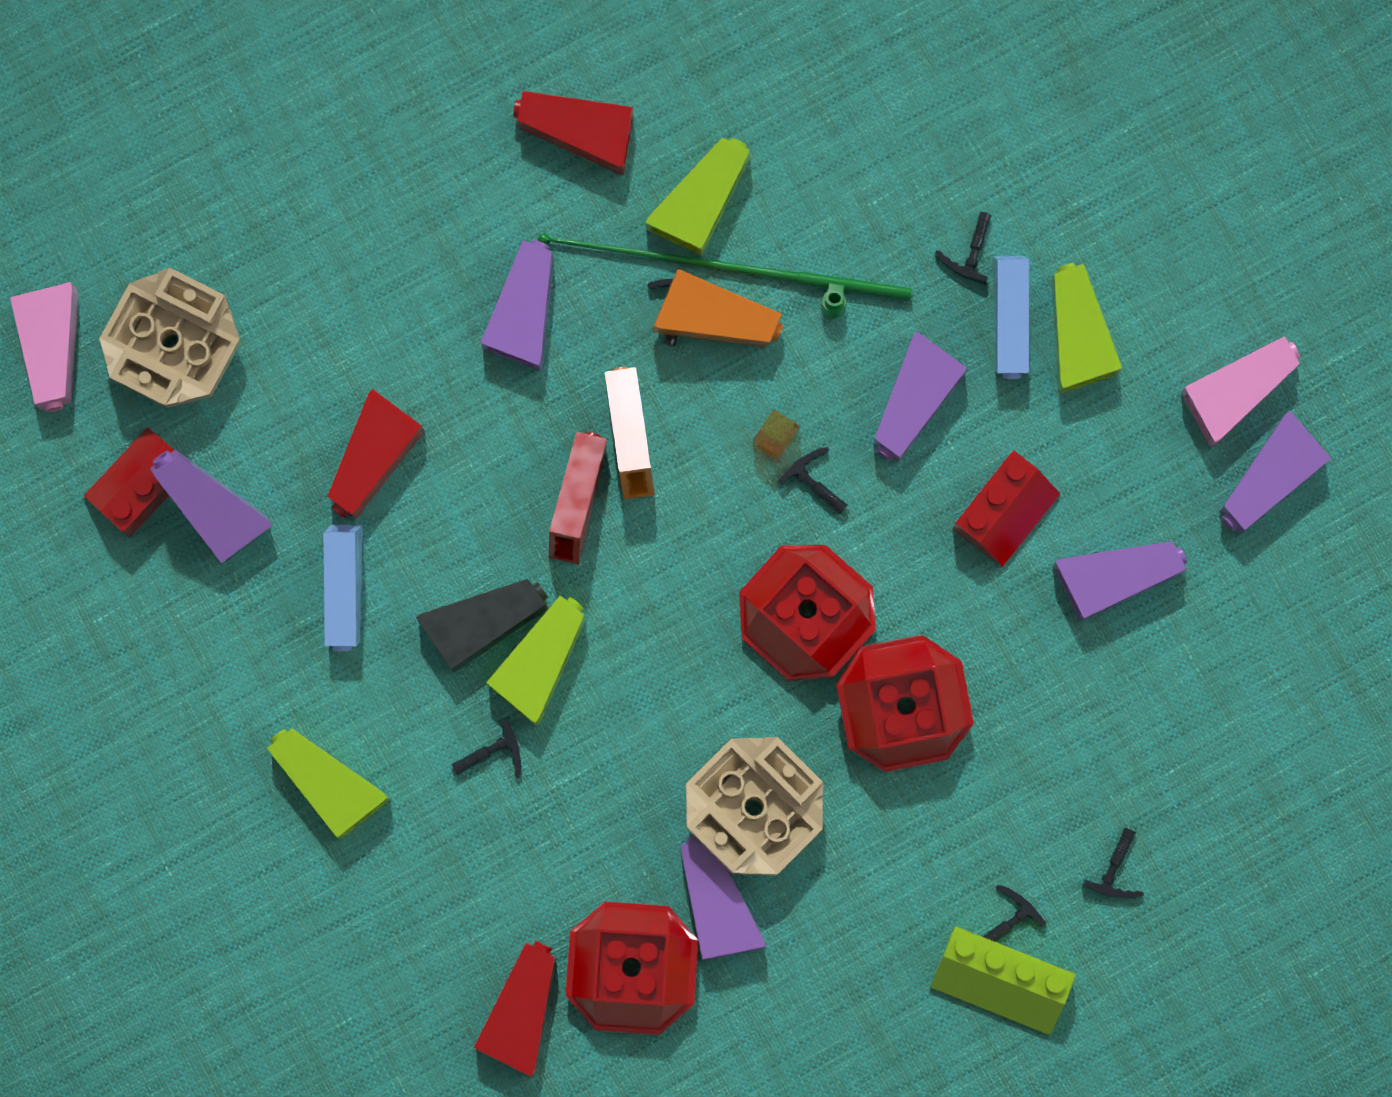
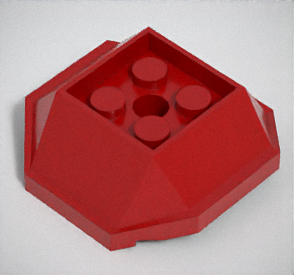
(800, 645)
(899, 669)
(637, 1003)

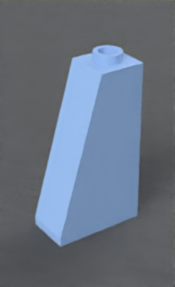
(1011, 315)
(342, 585)

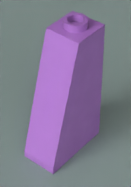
(521, 311)
(919, 392)
(1278, 469)
(212, 508)
(1115, 576)
(718, 908)

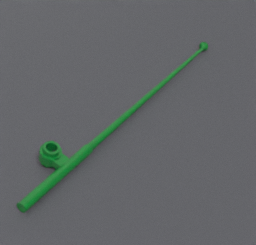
(833, 301)

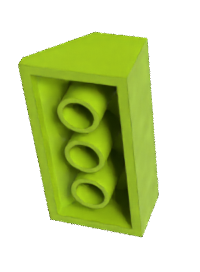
(1002, 980)

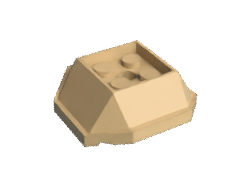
(165, 307)
(758, 772)

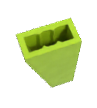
(699, 200)
(1081, 334)
(537, 663)
(330, 787)

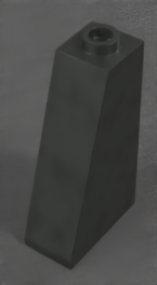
(479, 622)

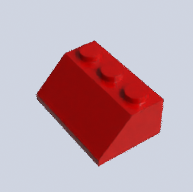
(128, 489)
(1007, 509)

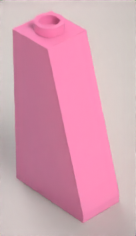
(47, 338)
(1235, 390)

